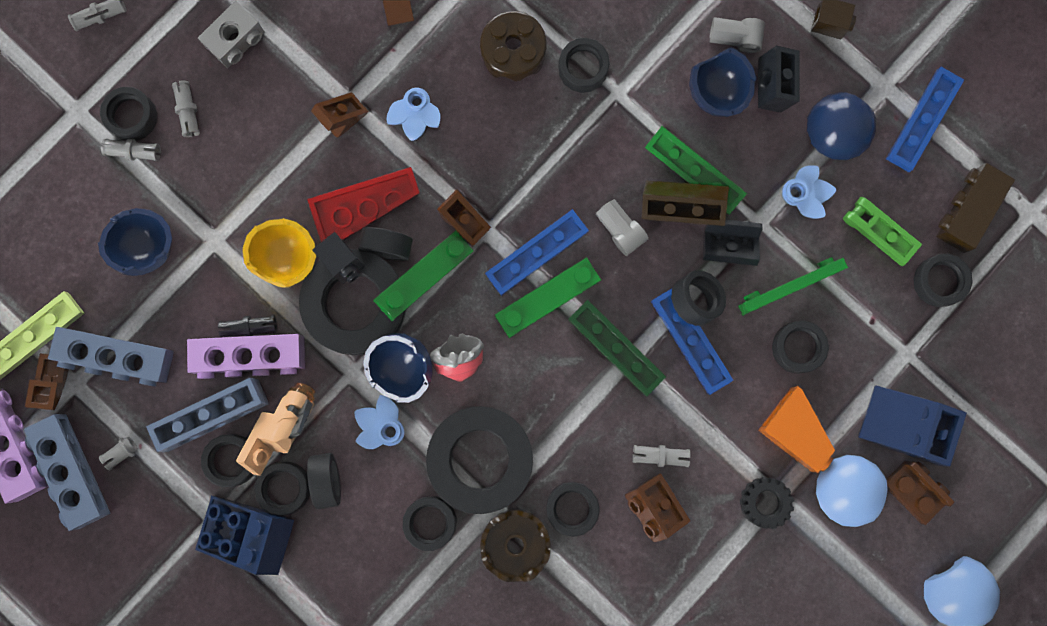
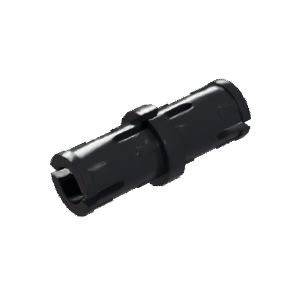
(248, 326)

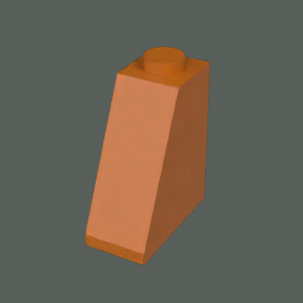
(799, 432)

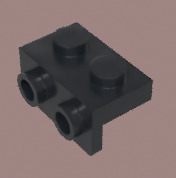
(733, 243)

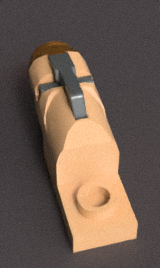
(277, 430)

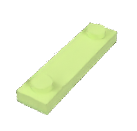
(37, 331)

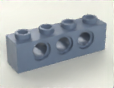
(67, 347)
(207, 415)
(79, 479)

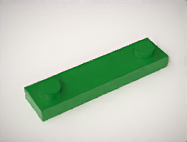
(691, 165)
(826, 268)
(423, 276)
(547, 298)

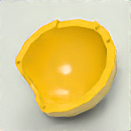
(279, 252)

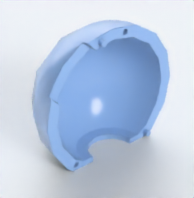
(852, 491)
(963, 594)

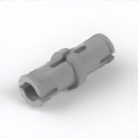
(80, 19)
(185, 108)
(130, 149)
(661, 456)

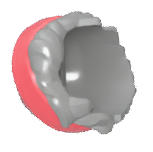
(458, 357)

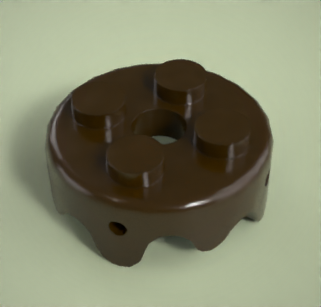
(513, 63)
(515, 566)

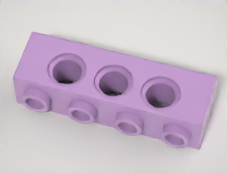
(202, 353)
(29, 481)

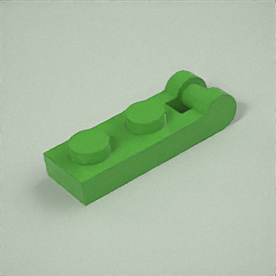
(882, 231)

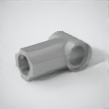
(744, 34)
(626, 233)

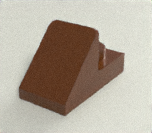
(339, 113)
(463, 218)

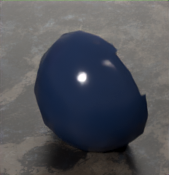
(723, 83)
(841, 126)
(136, 242)
(398, 367)

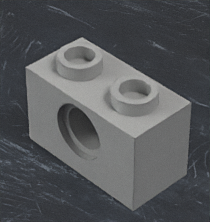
(232, 20)

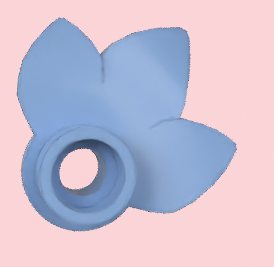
(414, 118)
(811, 192)
(375, 423)

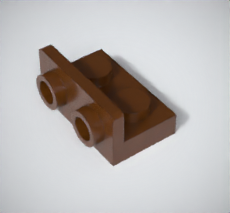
(918, 491)
(657, 508)

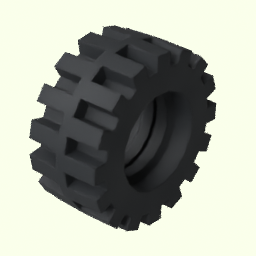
(783, 509)

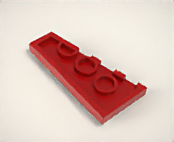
(361, 204)

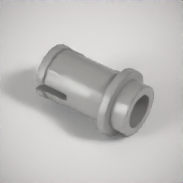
(122, 450)

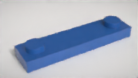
(924, 119)
(537, 252)
(693, 345)

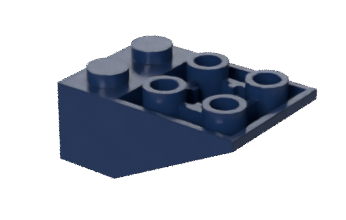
(912, 425)
(244, 536)

